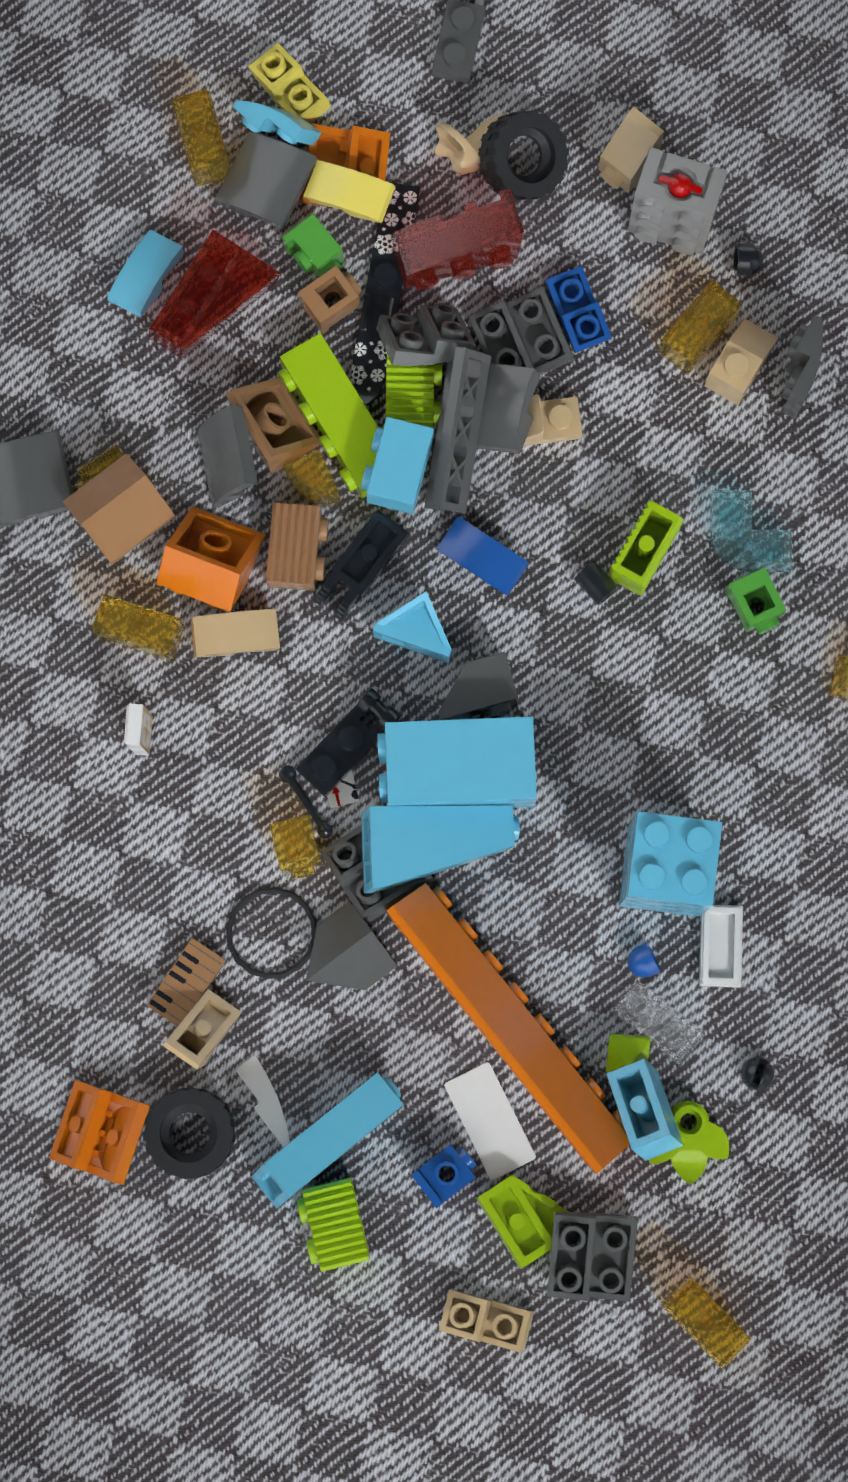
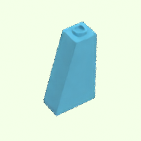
(425, 840)
(327, 1139)

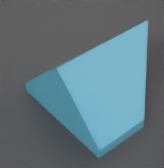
(416, 629)

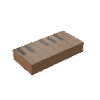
(186, 982)

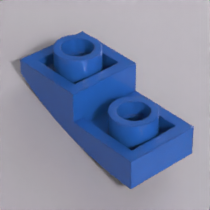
(577, 309)
(482, 556)

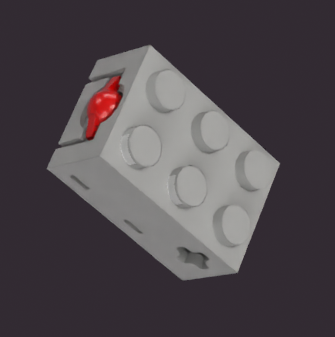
(676, 201)

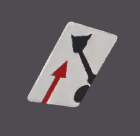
(344, 792)

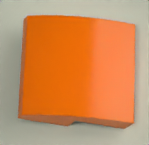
(355, 149)
(99, 1132)

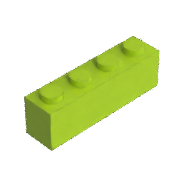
(333, 406)

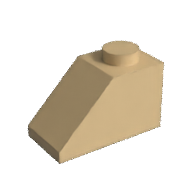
(628, 149)
(740, 361)

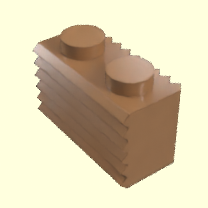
(295, 546)

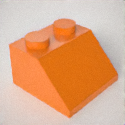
(210, 559)

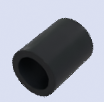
(596, 583)

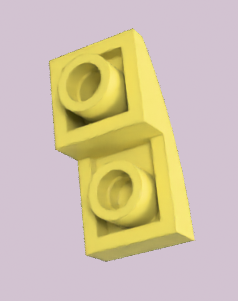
(288, 85)
(349, 191)

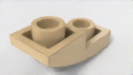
(235, 633)
(486, 1320)

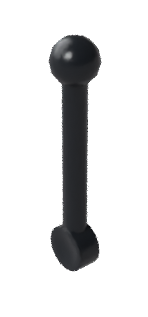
(288, 775)

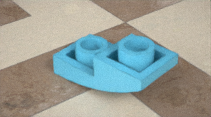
(276, 121)
(143, 273)

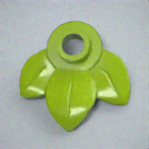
(699, 1143)

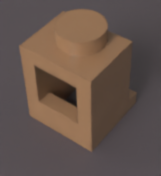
(330, 284)

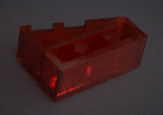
(459, 243)
(210, 294)

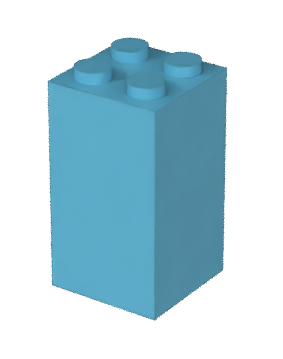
(458, 762)
(670, 864)

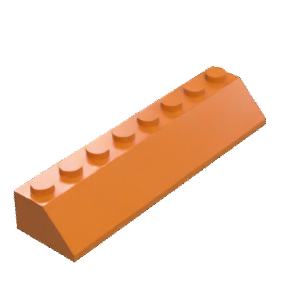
(510, 1027)

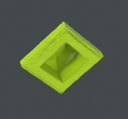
(626, 1050)

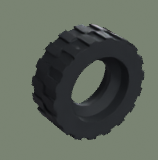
(552, 154)
(158, 1133)

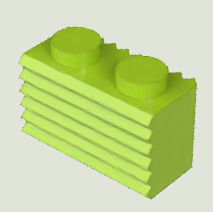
(412, 393)
(645, 547)
(334, 1224)

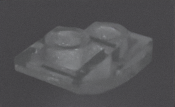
(657, 1019)

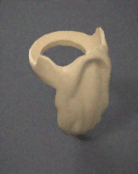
(461, 150)

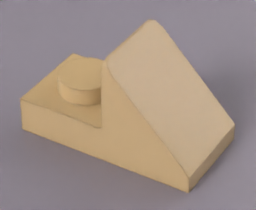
(554, 420)
(202, 1030)

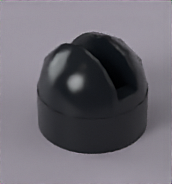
(747, 259)
(749, 1069)

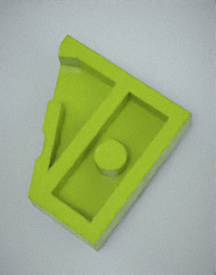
(520, 1218)

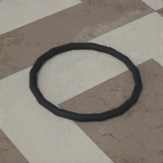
(245, 966)

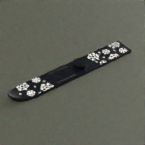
(381, 294)

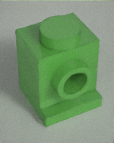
(313, 246)
(761, 588)

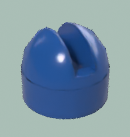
(643, 961)

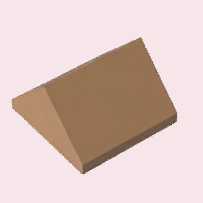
(274, 422)
(119, 508)

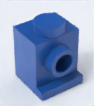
(430, 1182)

